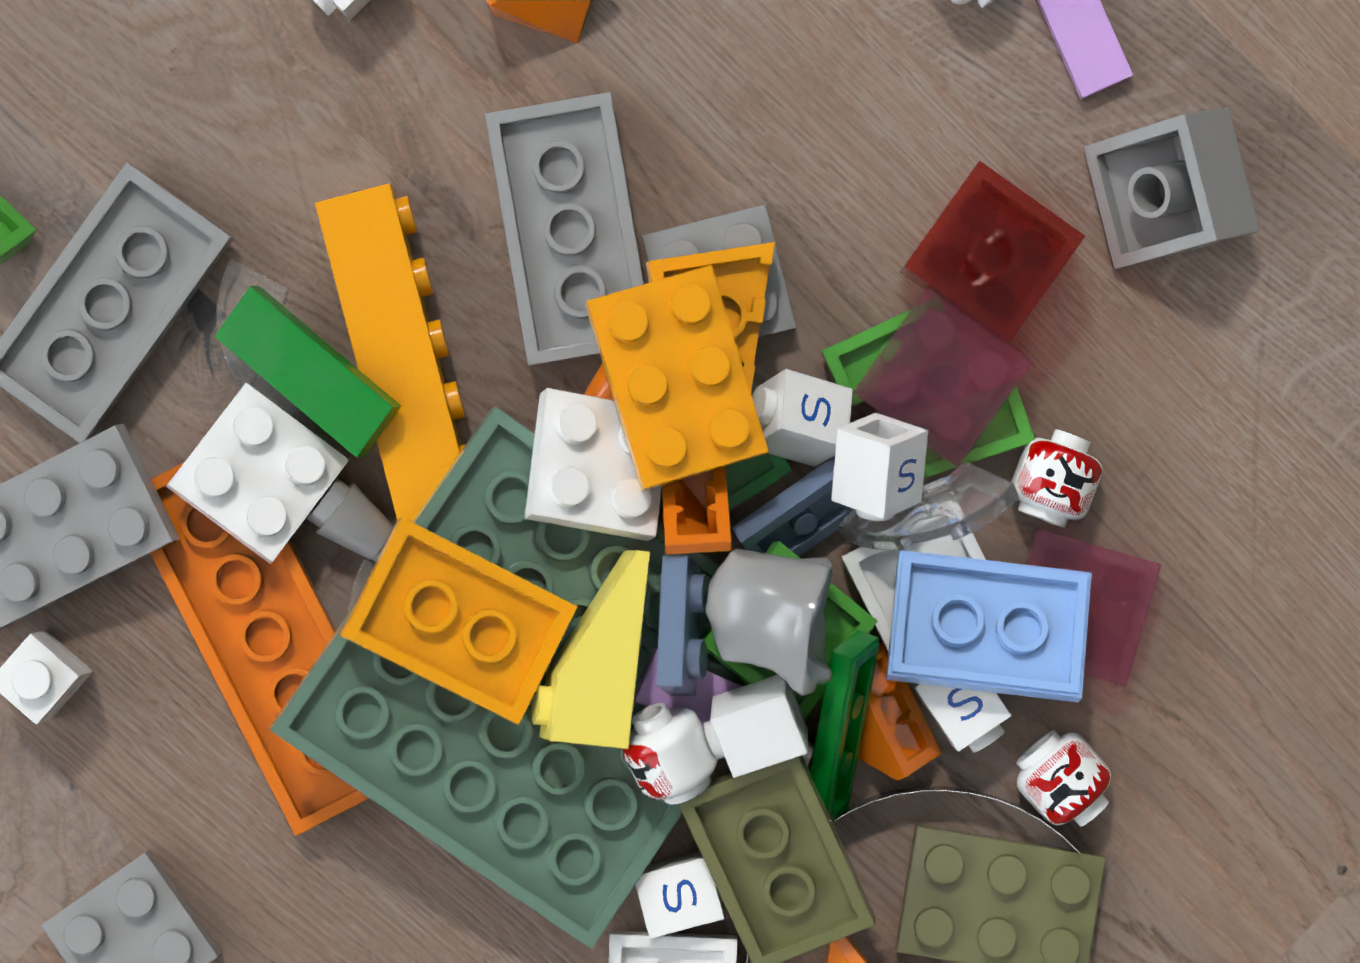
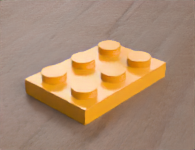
(676, 377)
(458, 620)

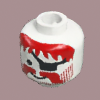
(1057, 478)
(669, 753)
(1064, 779)

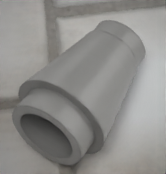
(351, 520)

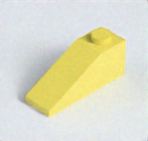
(595, 673)

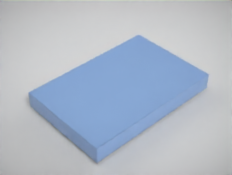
(989, 626)

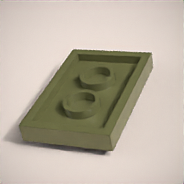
(777, 861)
(998, 899)

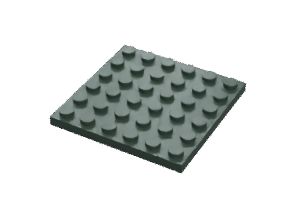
(527, 812)

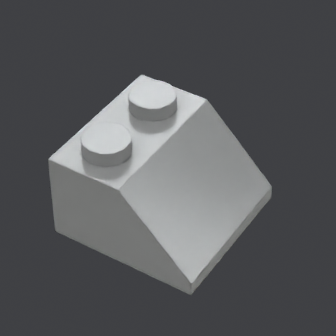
(1171, 187)

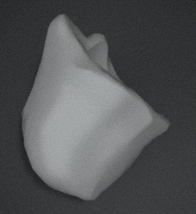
(772, 615)

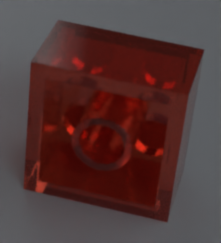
(992, 252)

